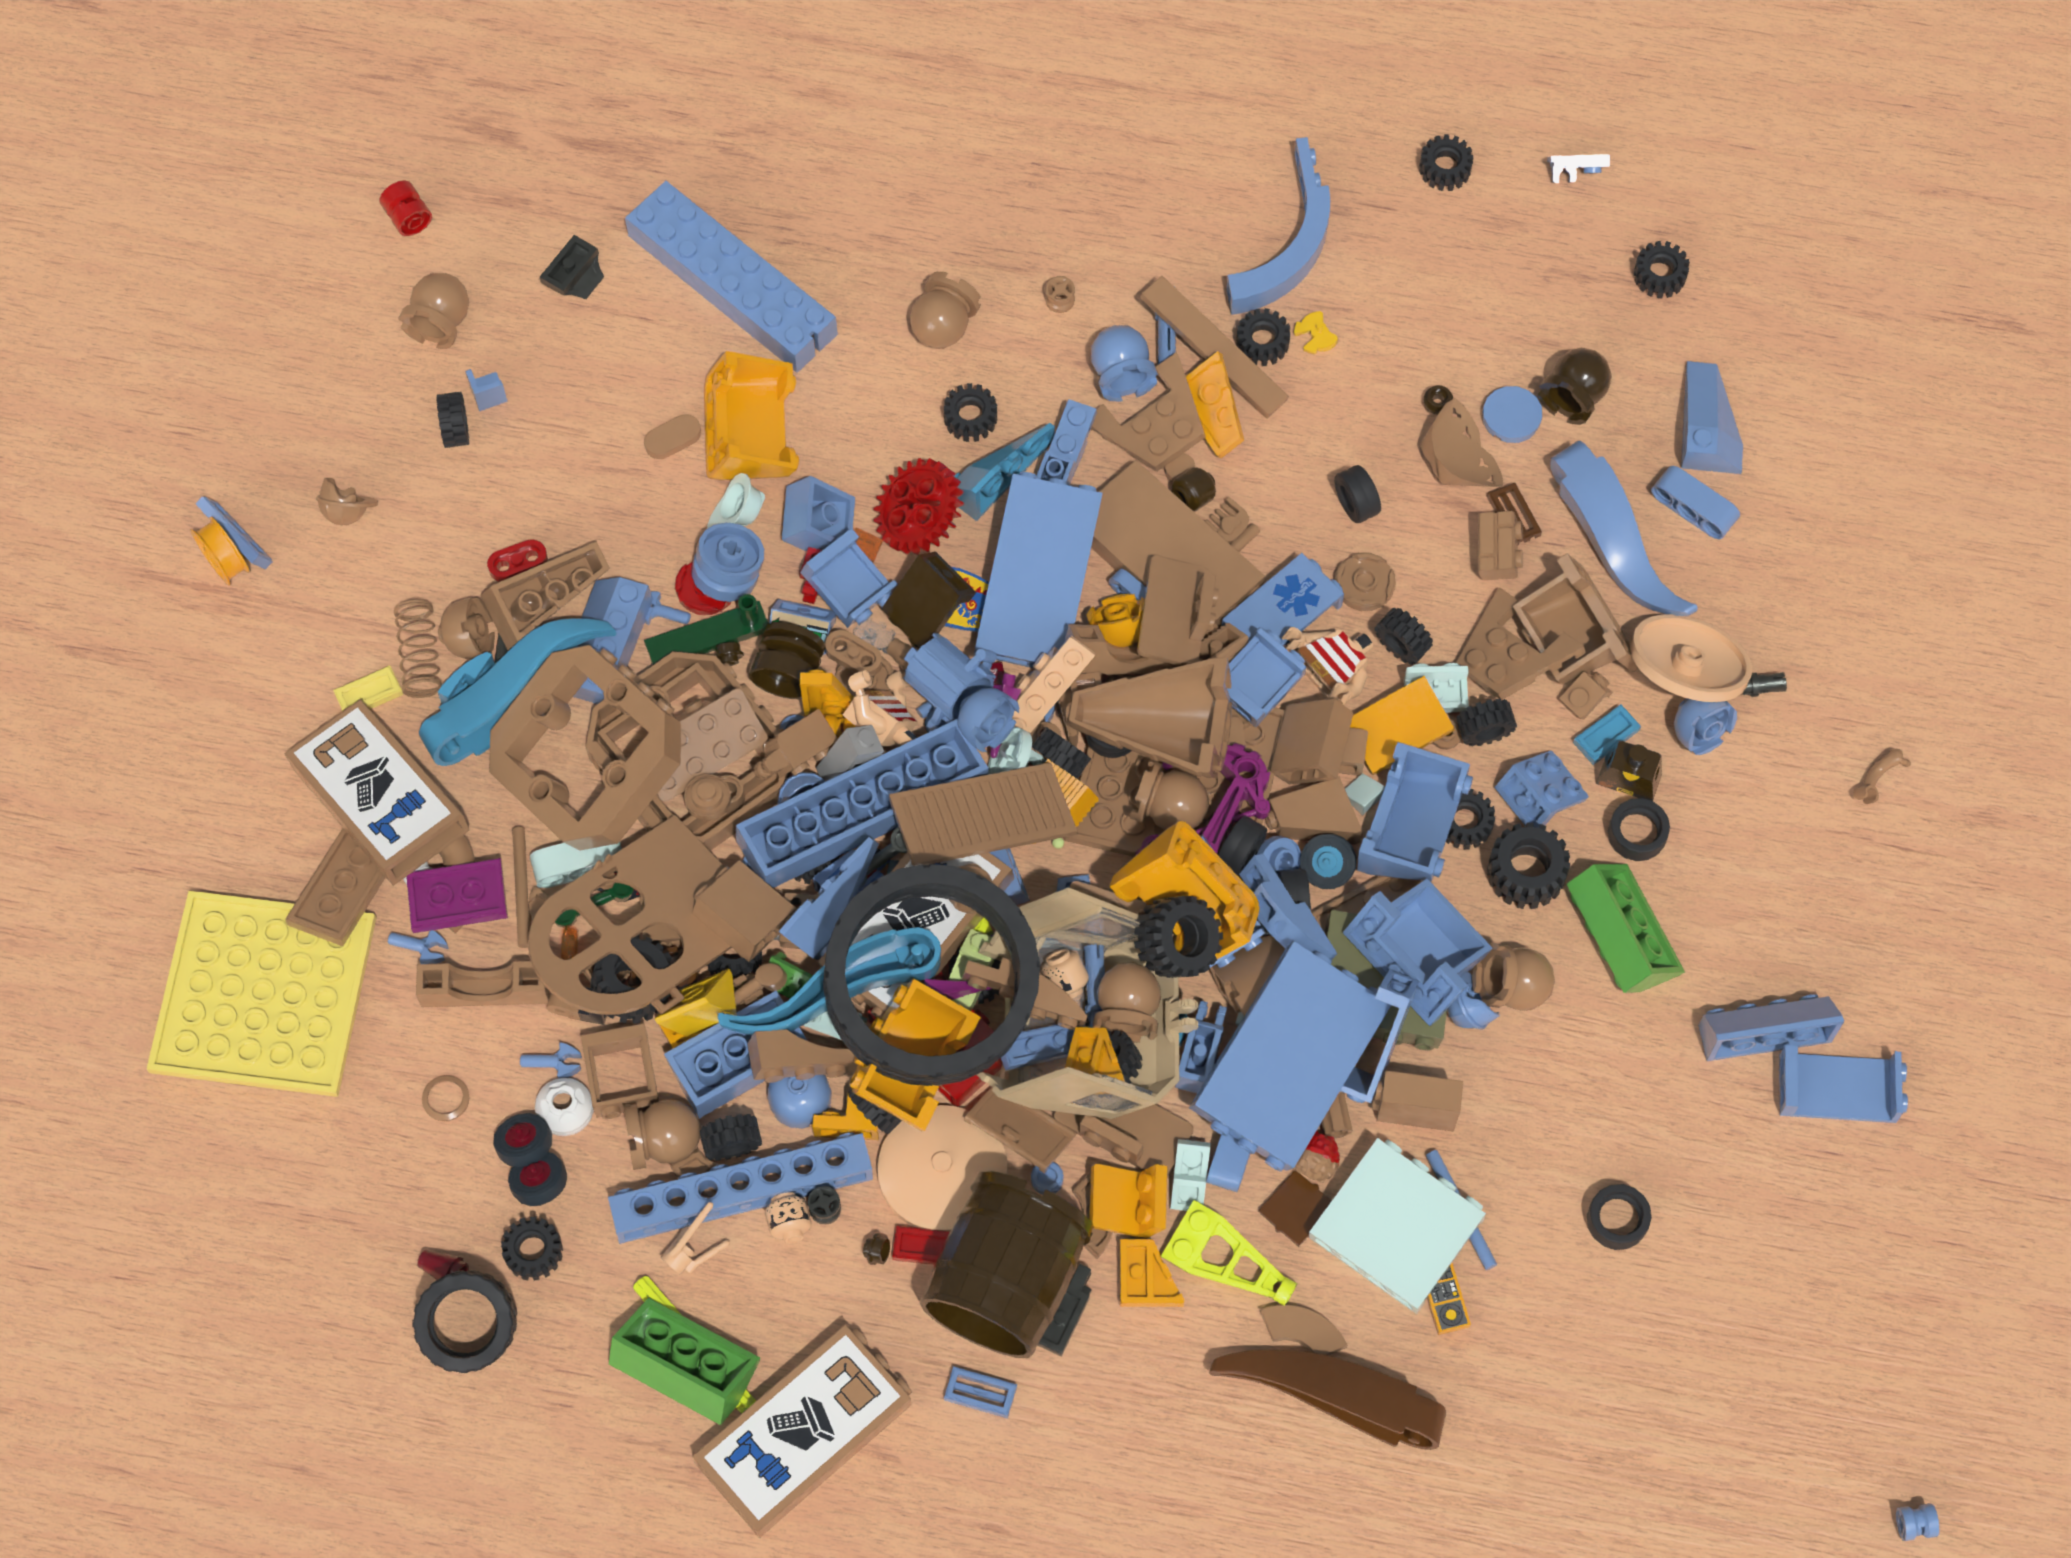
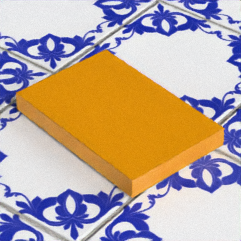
(1406, 717)

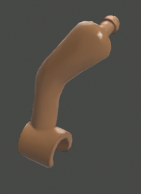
(1868, 790)

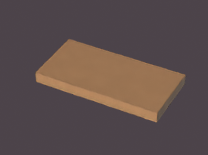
(337, 892)

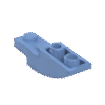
(1068, 443)
(1279, 912)

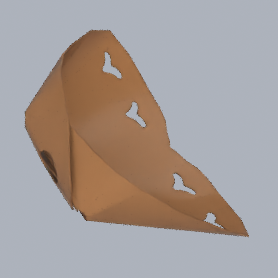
(1454, 455)

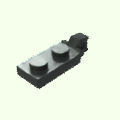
(1068, 1313)

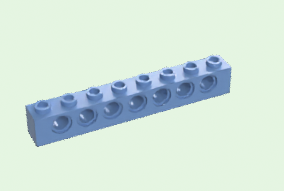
(729, 1201)

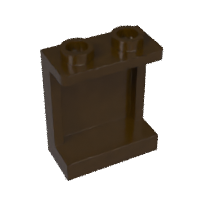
(926, 598)

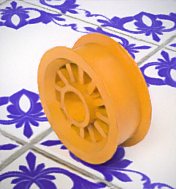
(219, 550)

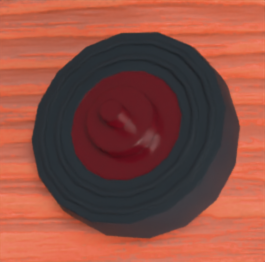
(522, 1140)
(539, 1181)

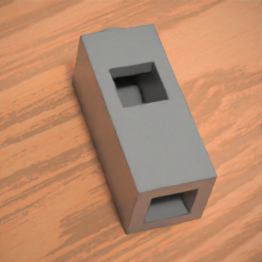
(850, 750)

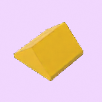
(701, 1005)

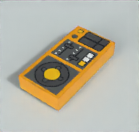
(1448, 1304)

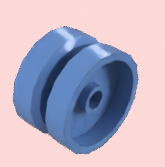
(727, 561)

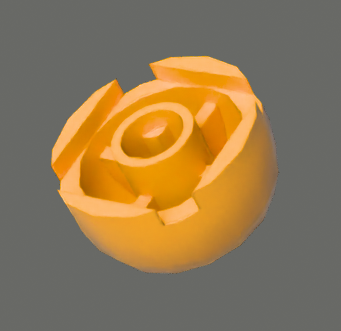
(1118, 619)

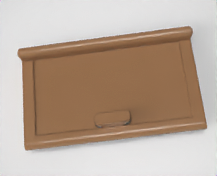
(1036, 1133)

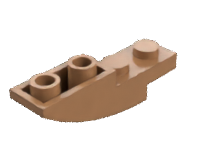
(1050, 1001)

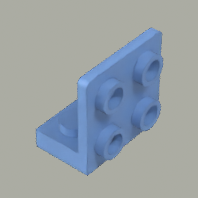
(1540, 788)

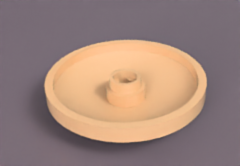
(1691, 658)
(931, 1171)

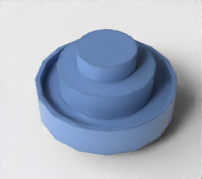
(1281, 853)

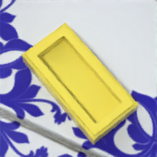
(372, 689)

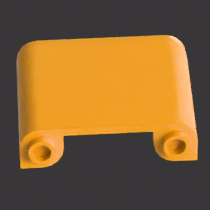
(748, 418)
(1187, 866)

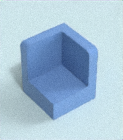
(487, 390)

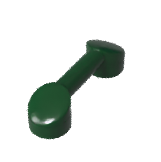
(619, 893)

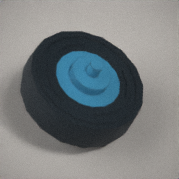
(1328, 861)

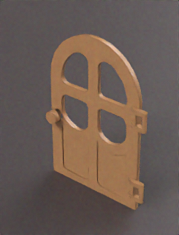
(668, 872)

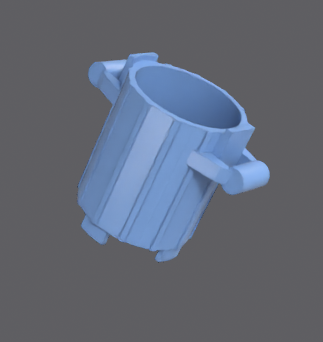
(947, 676)

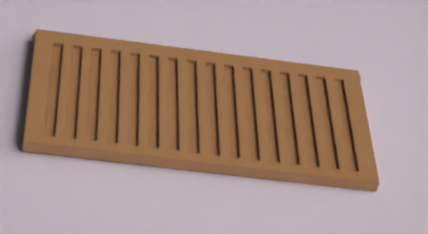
(982, 814)

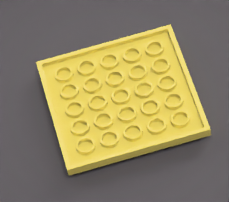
(258, 998)

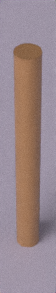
(521, 886)

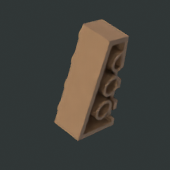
(535, 595)

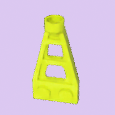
(1192, 1237)

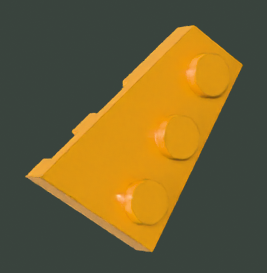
(825, 693)

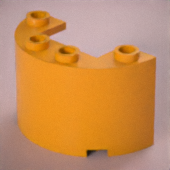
(919, 1024)

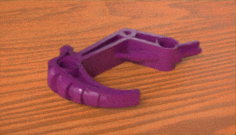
(1240, 789)

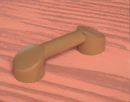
(767, 975)

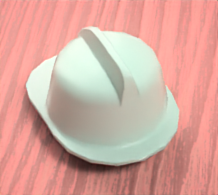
(739, 504)

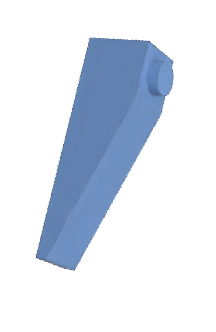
(815, 919)

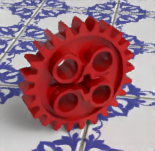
(918, 506)

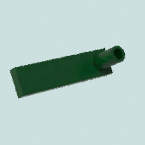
(706, 634)

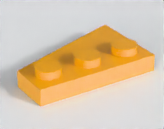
(1216, 405)

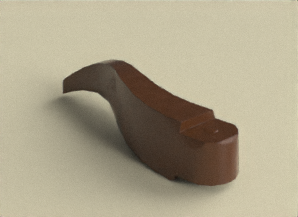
(1347, 1391)

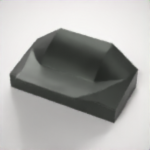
(574, 269)

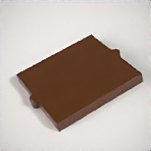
(1295, 1208)

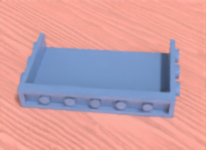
(1290, 1056)

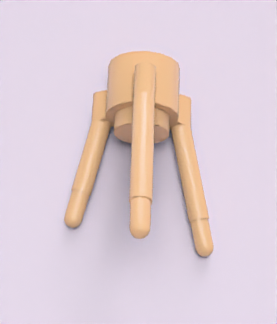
(679, 1255)

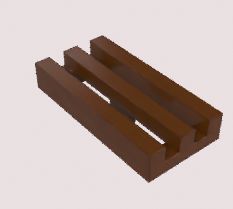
(1535, 530)

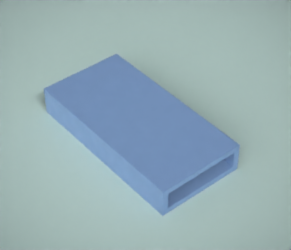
(1038, 568)

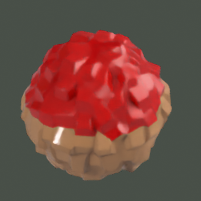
(1319, 1158)

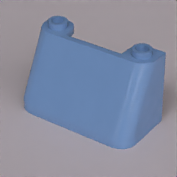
(1414, 815)

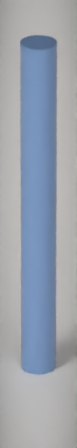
(1476, 1238)

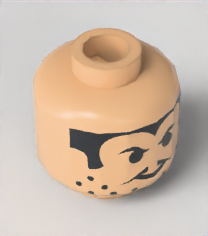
(1066, 971)
(788, 1217)

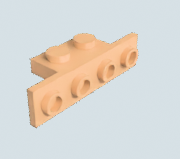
(1049, 681)

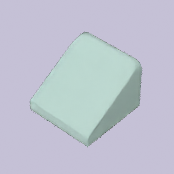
(1364, 793)

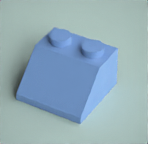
(816, 514)

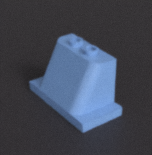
(1422, 940)

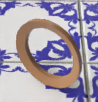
(450, 1116)

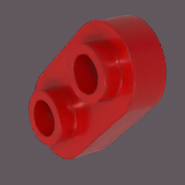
(516, 559)

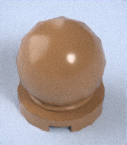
(435, 309)
(943, 311)
(1170, 797)
(1513, 978)
(1128, 1000)
(663, 1132)

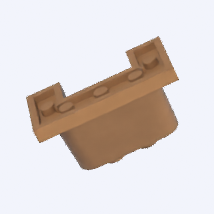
(1577, 608)

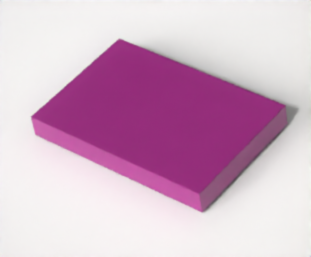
(456, 895)

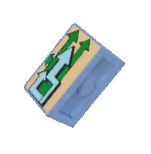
(812, 618)

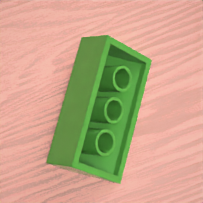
(1624, 927)
(683, 1360)

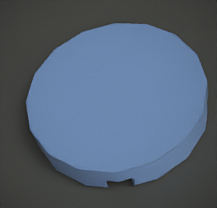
(1512, 414)

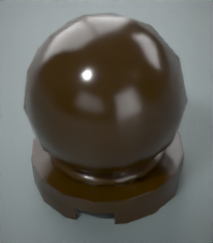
(1576, 385)

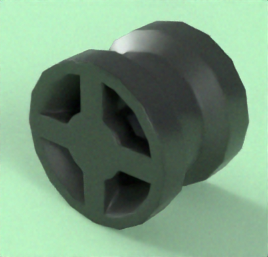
(822, 1198)

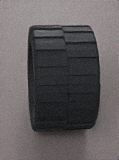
(424, 1321)

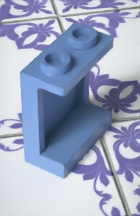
(848, 580)
(1263, 675)

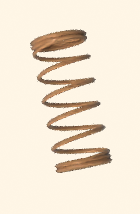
(419, 678)

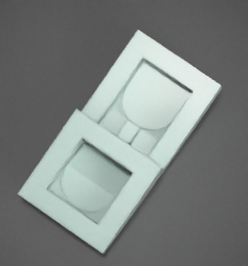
(1190, 1174)

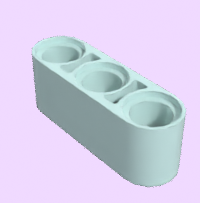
(564, 863)

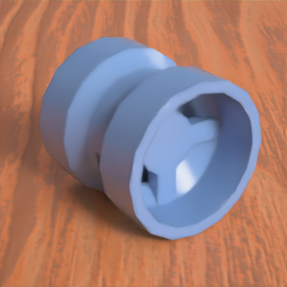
(1917, 1522)

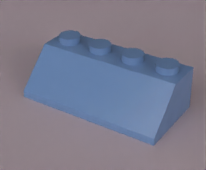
(625, 608)
(1769, 1027)
(717, 1062)

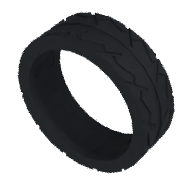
(944, 883)

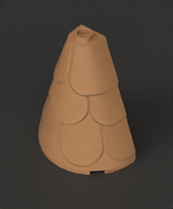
(1163, 715)

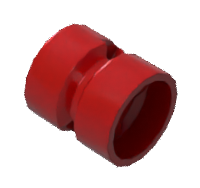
(405, 208)

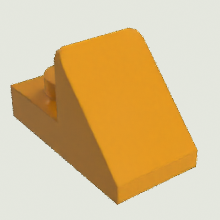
(832, 1124)

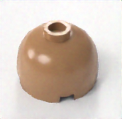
(466, 628)

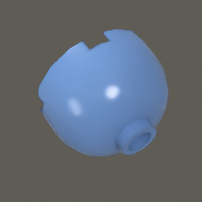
(987, 717)
(1703, 723)
(797, 1101)

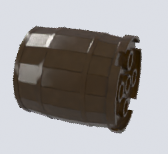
(1006, 1265)

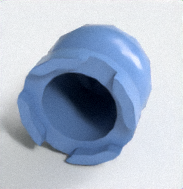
(1122, 363)

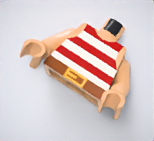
(1333, 661)
(882, 709)

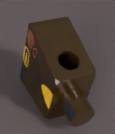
(1631, 770)

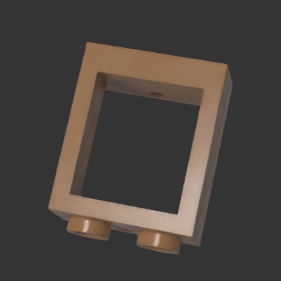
(615, 1041)

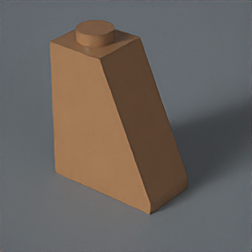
(1315, 811)

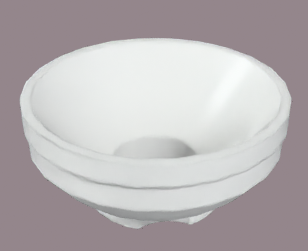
(568, 1120)

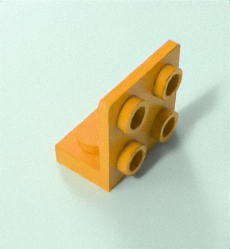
(1129, 1200)

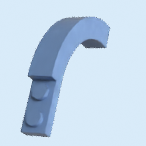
(1278, 277)

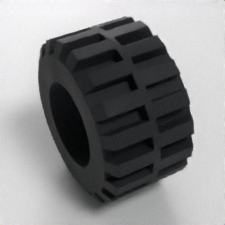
(1531, 842)
(1199, 930)
(605, 979)

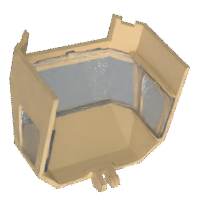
(1071, 922)

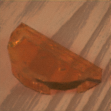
(569, 943)

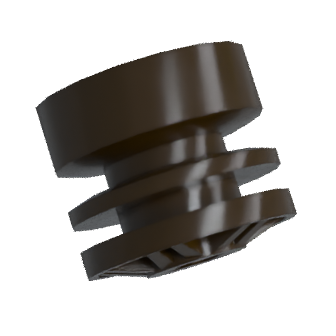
(783, 655)

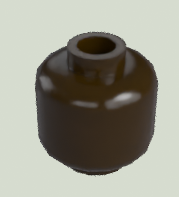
(1194, 488)

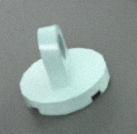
(1015, 753)

